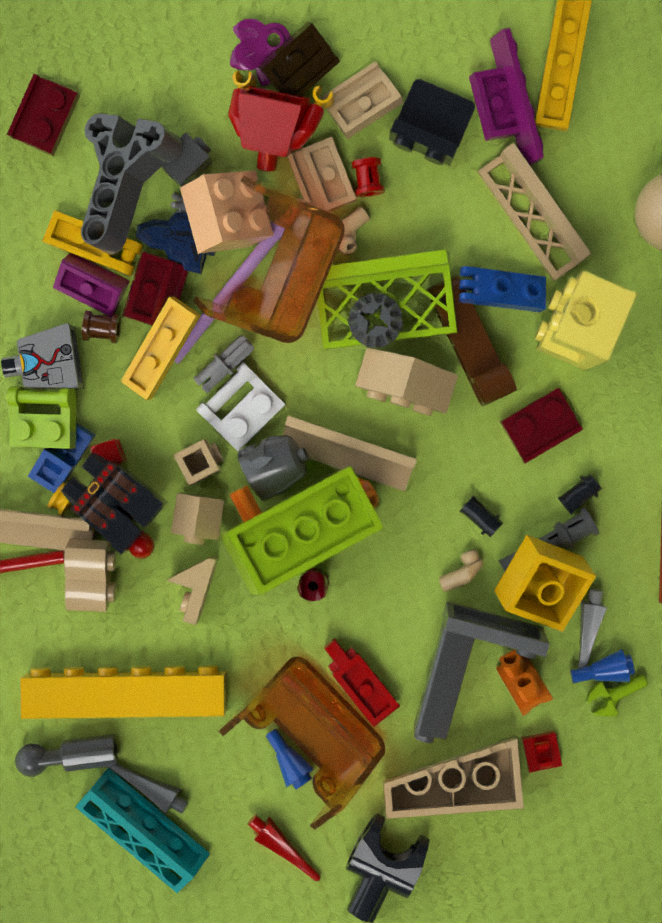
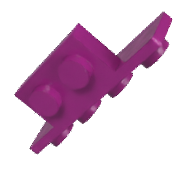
(504, 100)

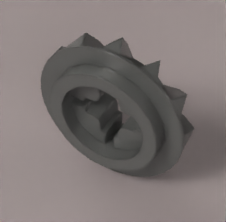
(390, 314)

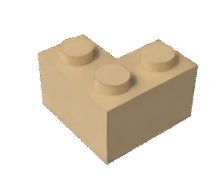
(406, 381)

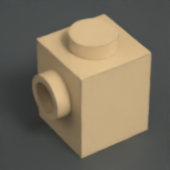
(199, 461)
(197, 517)

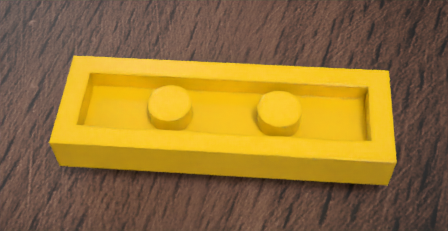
(160, 348)

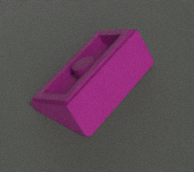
(90, 284)

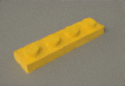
(562, 64)

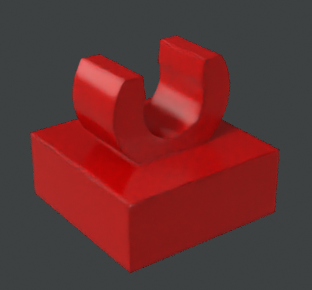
(541, 751)

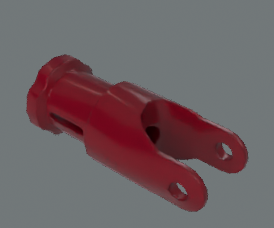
(313, 575)

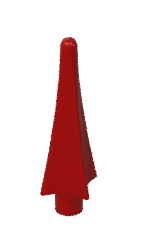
(272, 838)

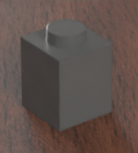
(191, 162)

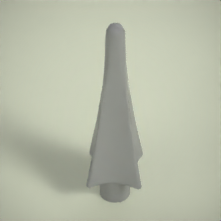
(591, 618)

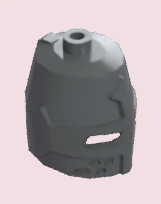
(273, 465)

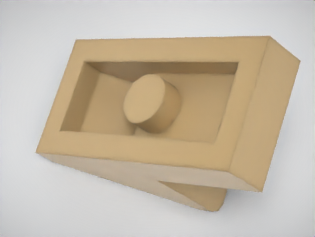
(199, 579)

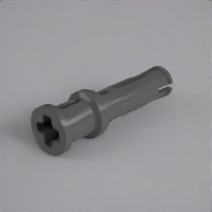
(565, 534)

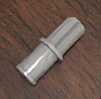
(224, 363)

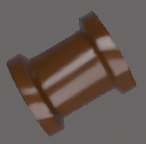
(101, 327)

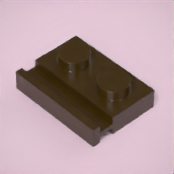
(299, 62)

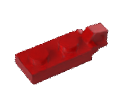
(360, 683)

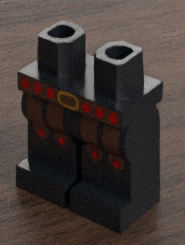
(102, 499)

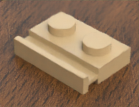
(362, 100)
(322, 175)

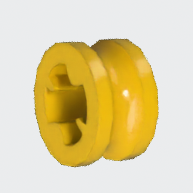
(59, 501)

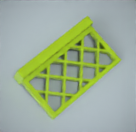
(389, 270)

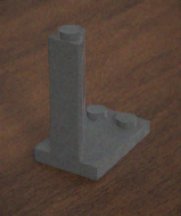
(451, 658)

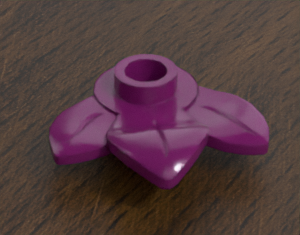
(254, 45)

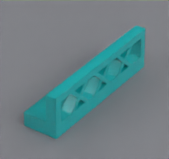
(144, 828)

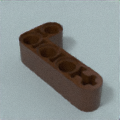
(474, 349)

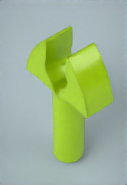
(614, 694)

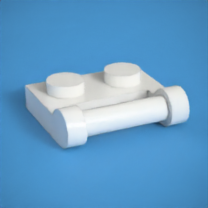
(248, 415)

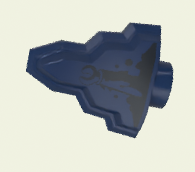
(175, 239)

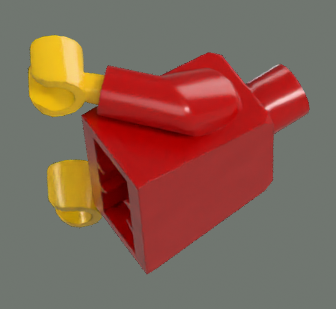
(273, 120)

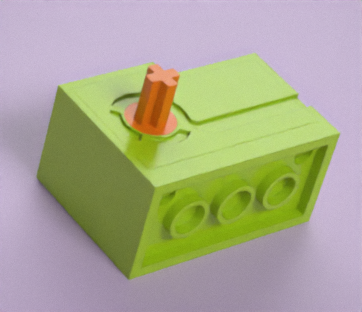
(300, 529)

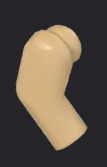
(351, 224)
(465, 574)

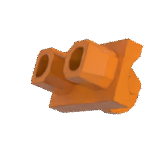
(522, 681)

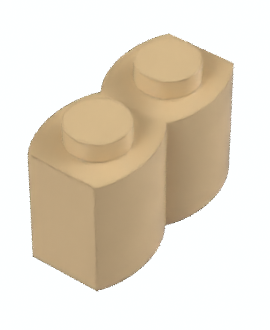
(88, 575)

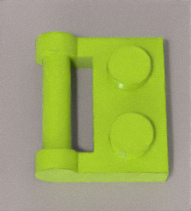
(42, 429)

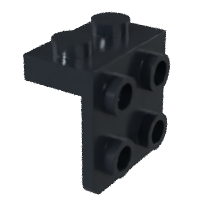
(432, 122)

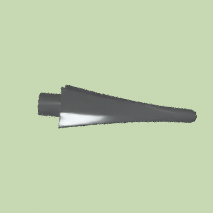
(161, 794)

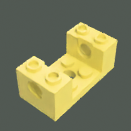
(585, 321)

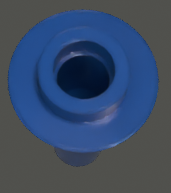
(613, 667)
(292, 765)

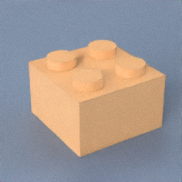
(225, 212)

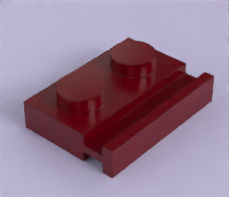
(43, 114)
(152, 286)
(541, 425)

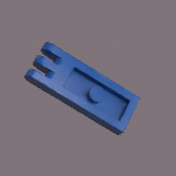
(503, 289)

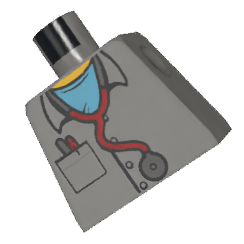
(47, 360)

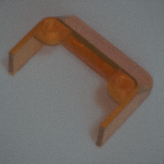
(295, 273)
(321, 726)

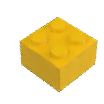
(544, 583)

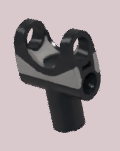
(382, 870)

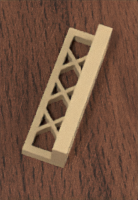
(545, 206)
(345, 451)
(41, 529)

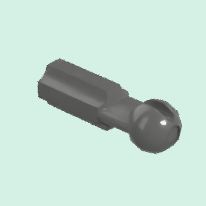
(72, 755)

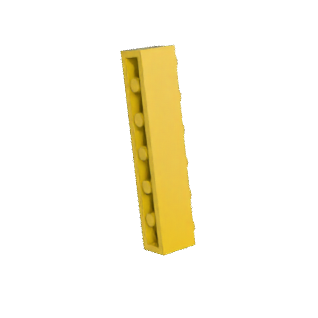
(123, 693)

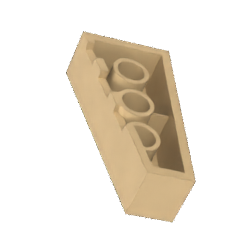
(461, 784)

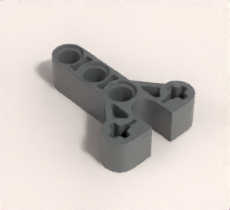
(126, 161)

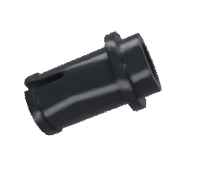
(580, 493)
(481, 516)

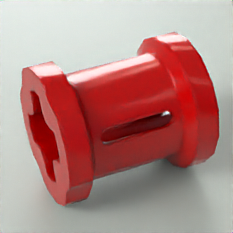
(368, 177)

